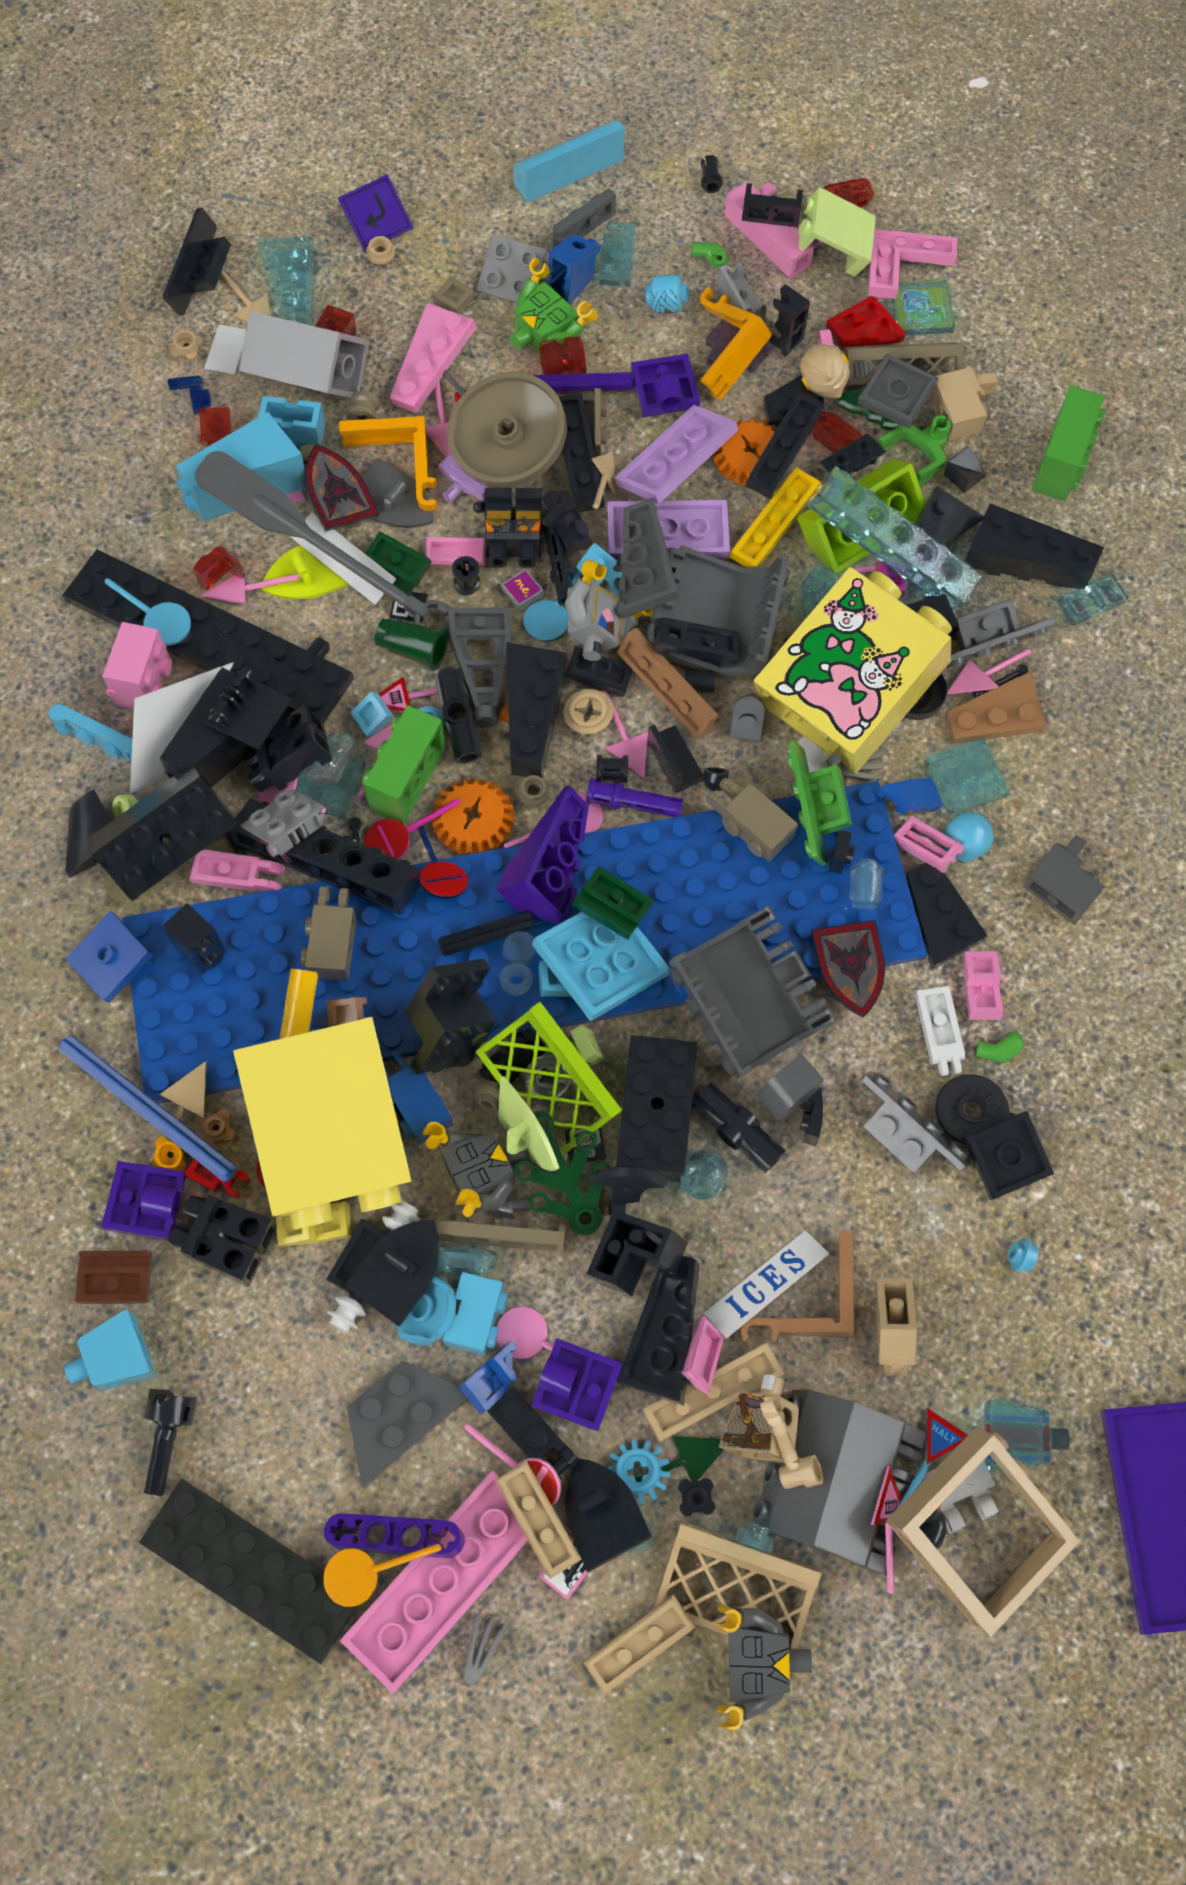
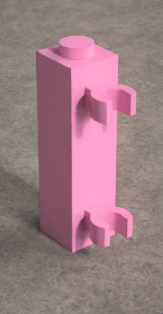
(775, 241)

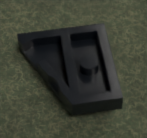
(946, 517)

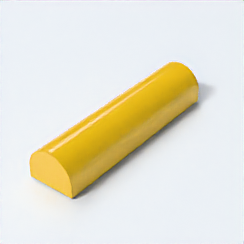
(298, 1003)

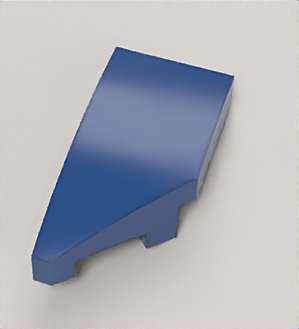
(912, 794)
(491, 1379)

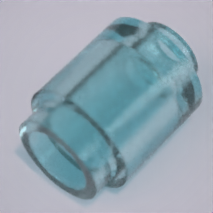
(866, 884)

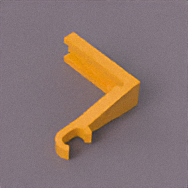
(742, 348)
(395, 431)

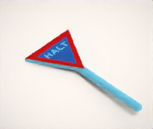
(940, 1439)

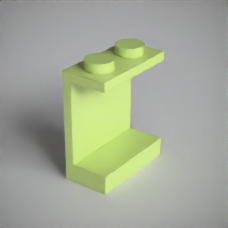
(839, 226)

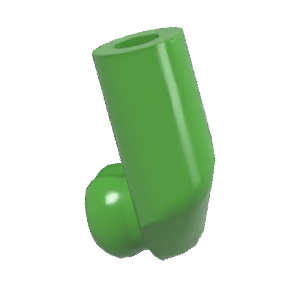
(712, 252)
(1003, 1050)

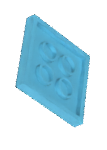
(598, 963)

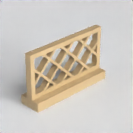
(749, 1558)

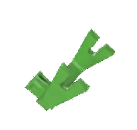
(929, 441)

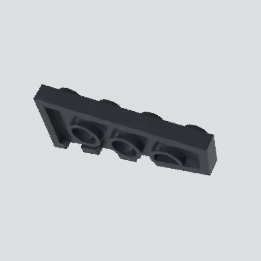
(663, 1335)

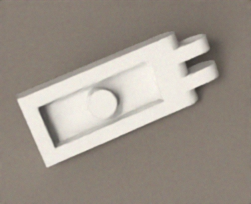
(940, 1028)

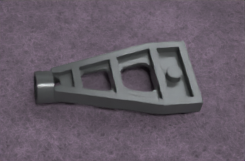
(480, 625)

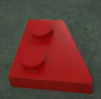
(865, 325)

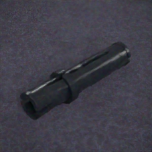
(561, 584)

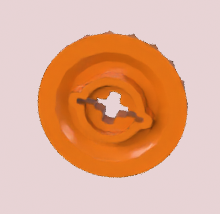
(731, 456)
(482, 833)

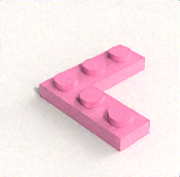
(893, 246)

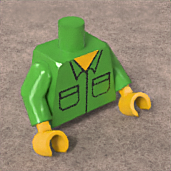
(544, 314)

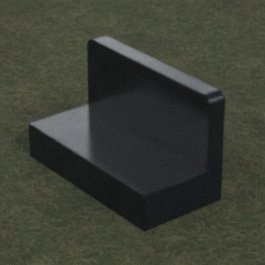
(674, 758)

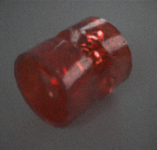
(563, 356)

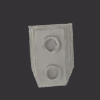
(303, 355)

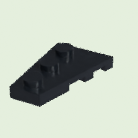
(943, 915)

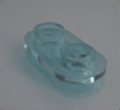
(475, 1260)

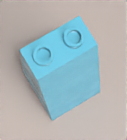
(259, 447)

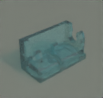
(617, 255)

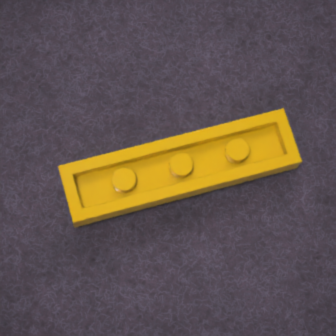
(775, 519)

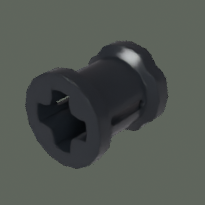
(462, 575)
(612, 768)

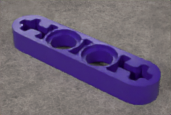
(393, 1538)

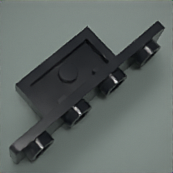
(197, 262)

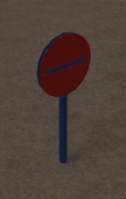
(441, 878)

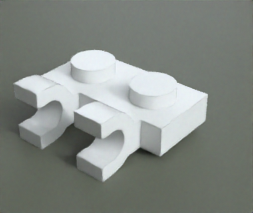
(974, 1487)

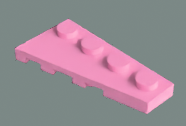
(431, 352)

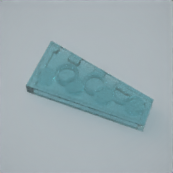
(290, 276)

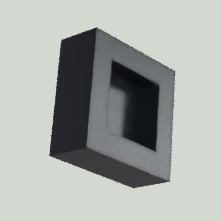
(842, 852)

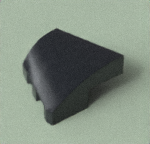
(84, 820)

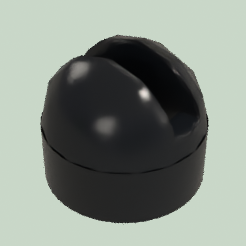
(713, 776)

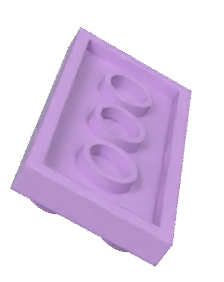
(676, 454)
(688, 523)

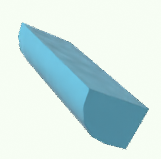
(570, 161)

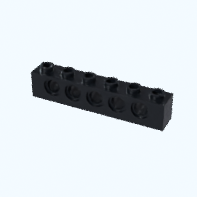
(336, 866)

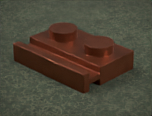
(113, 1277)

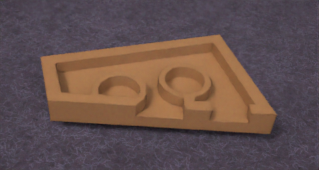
(998, 713)

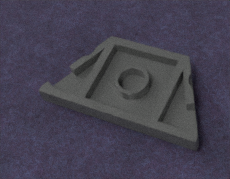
(398, 1415)

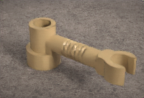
(798, 1470)

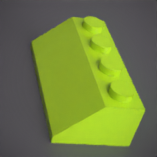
(893, 484)

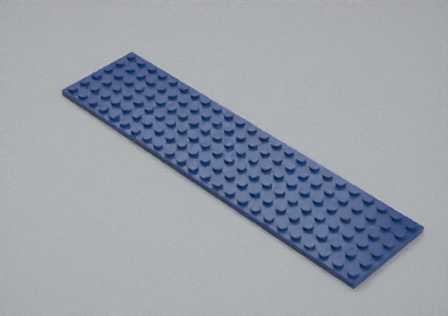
(685, 863)

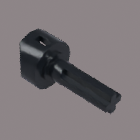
(169, 1414)

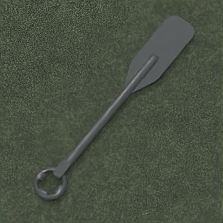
(277, 513)

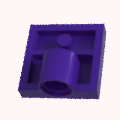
(665, 385)
(144, 1200)
(577, 1384)

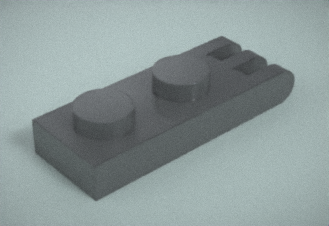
(586, 218)

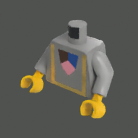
(594, 613)

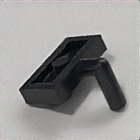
(566, 519)

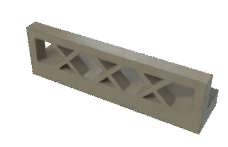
(903, 351)

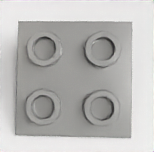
(508, 267)
(282, 817)

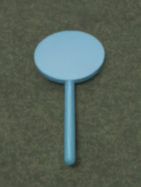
(167, 617)
(547, 619)

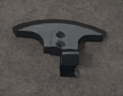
(627, 1184)

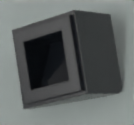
(964, 470)

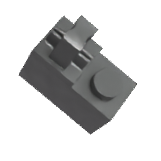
(1062, 882)

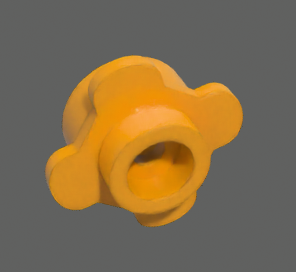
(161, 1158)

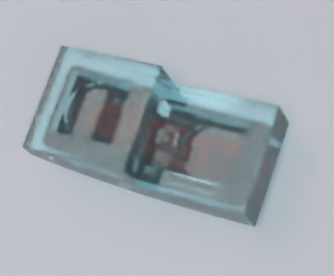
(1093, 600)

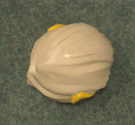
(825, 370)

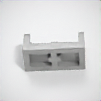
(739, 291)

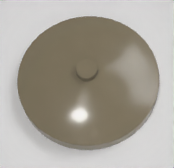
(507, 429)

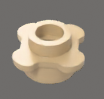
(188, 339)

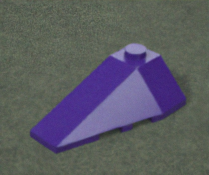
(545, 865)

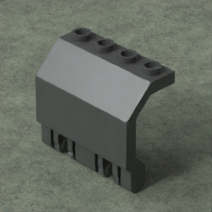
(747, 995)
(853, 1452)

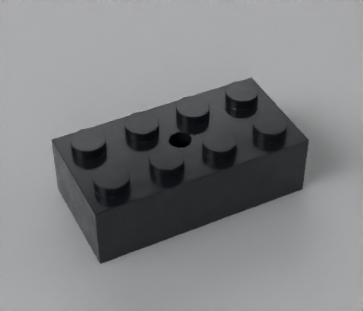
(161, 832)
(659, 1074)

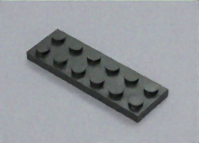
(247, 1570)

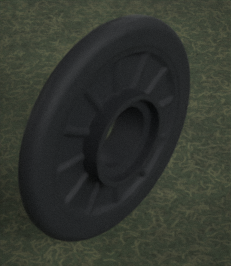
(965, 1089)

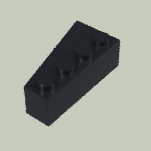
(1031, 550)
(534, 697)

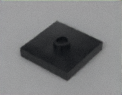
(1008, 1155)

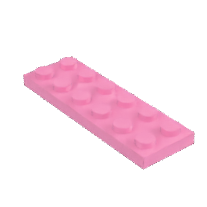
(435, 1591)

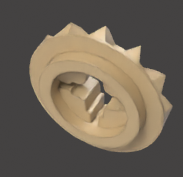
(579, 703)

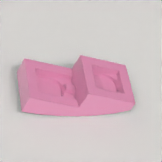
(982, 985)

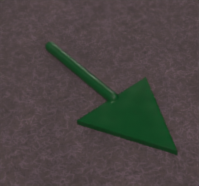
(695, 1455)

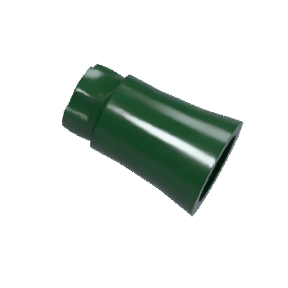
(413, 641)

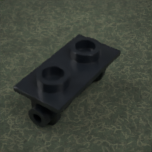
(854, 455)
(521, 1056)

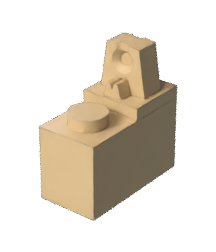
(959, 399)
(896, 1325)

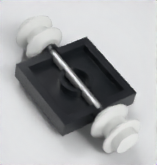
(355, 1251)

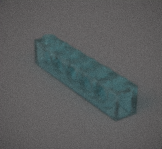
(879, 540)

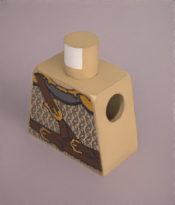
(747, 1429)

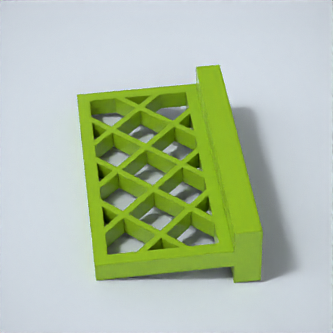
(567, 1057)

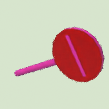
(394, 837)

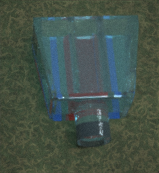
(1025, 1431)

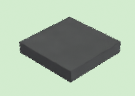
(898, 390)

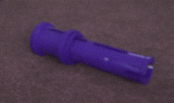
(618, 796)

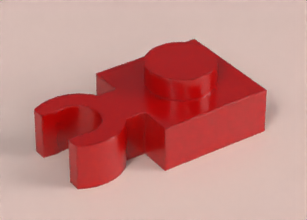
(204, 1177)

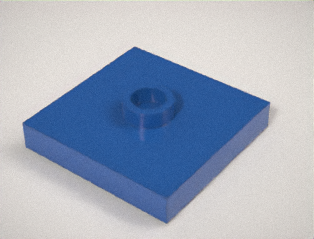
(109, 956)

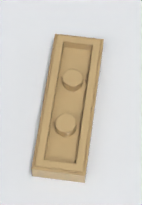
(538, 1520)
(639, 1644)

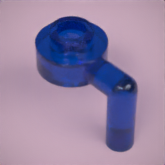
(199, 396)

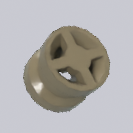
(363, 405)

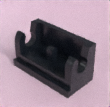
(771, 208)
(791, 320)

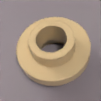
(380, 250)

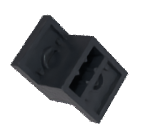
(450, 1016)

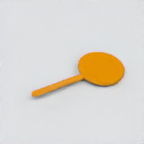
(353, 1575)

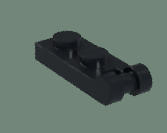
(696, 640)
(530, 1430)

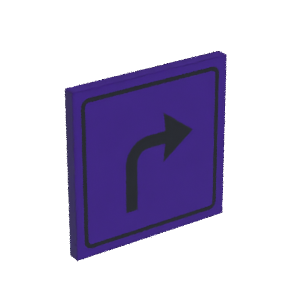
(375, 211)

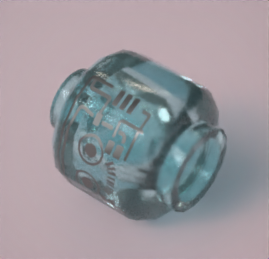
(704, 1174)

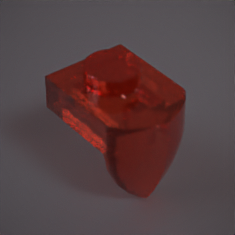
(215, 565)

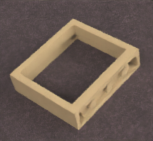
(939, 1486)

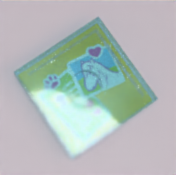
(924, 307)

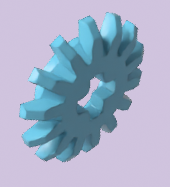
(648, 1461)

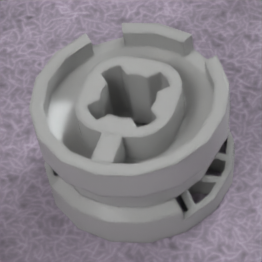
(544, 1084)

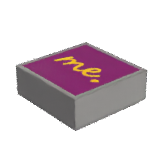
(522, 589)

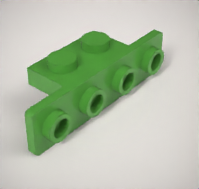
(821, 801)

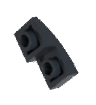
(812, 1121)

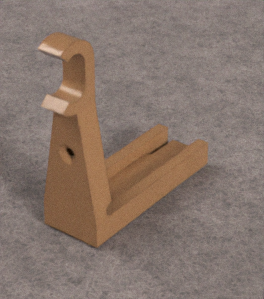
(819, 1326)

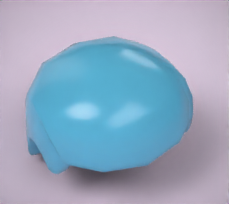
(972, 832)

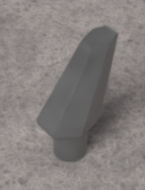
(512, 1206)

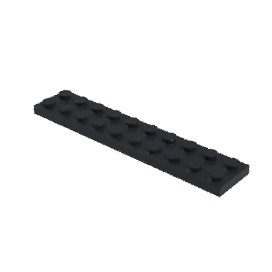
(214, 634)

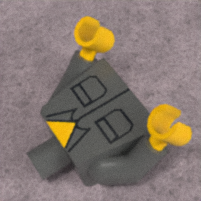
(476, 1167)
(757, 1663)

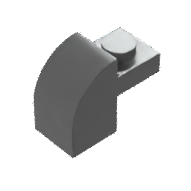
(790, 1088)

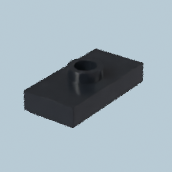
(601, 674)

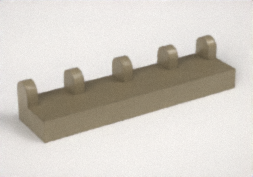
(500, 1235)

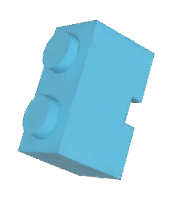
(300, 421)
(474, 1324)

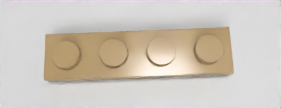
(729, 1381)

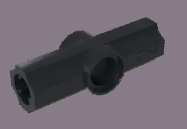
(462, 730)
(738, 1127)

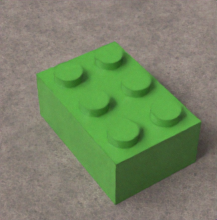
(1070, 443)
(404, 764)

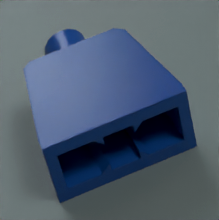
(572, 266)

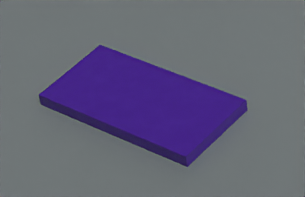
(1150, 1490)

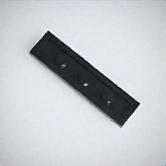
(784, 445)
(579, 453)

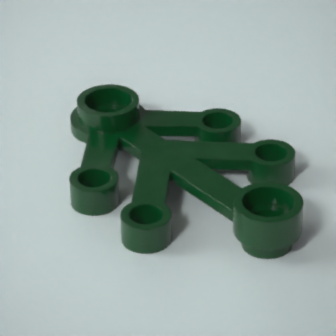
(567, 1181)

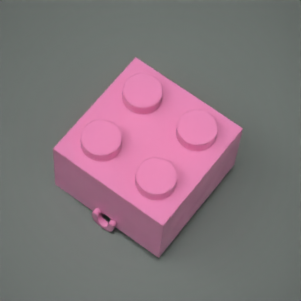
(136, 664)

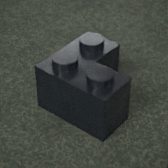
(631, 1245)

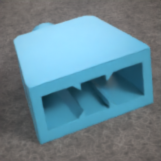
(112, 1354)

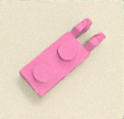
(234, 871)

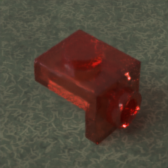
(214, 424)

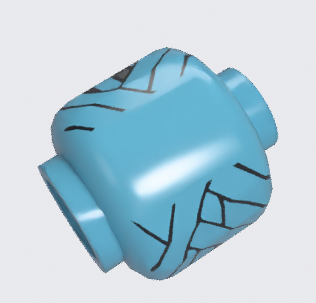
(666, 293)

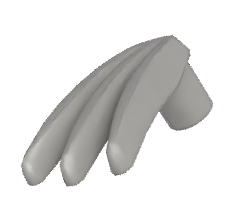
(836, 759)
(478, 1658)

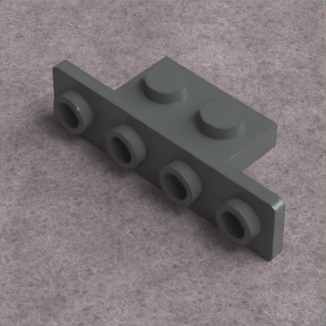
(990, 627)

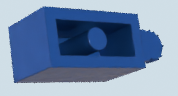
(415, 1100)

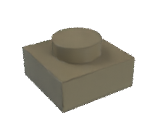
(454, 296)

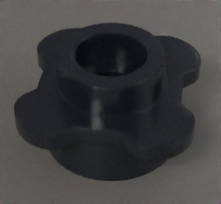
(690, 1488)

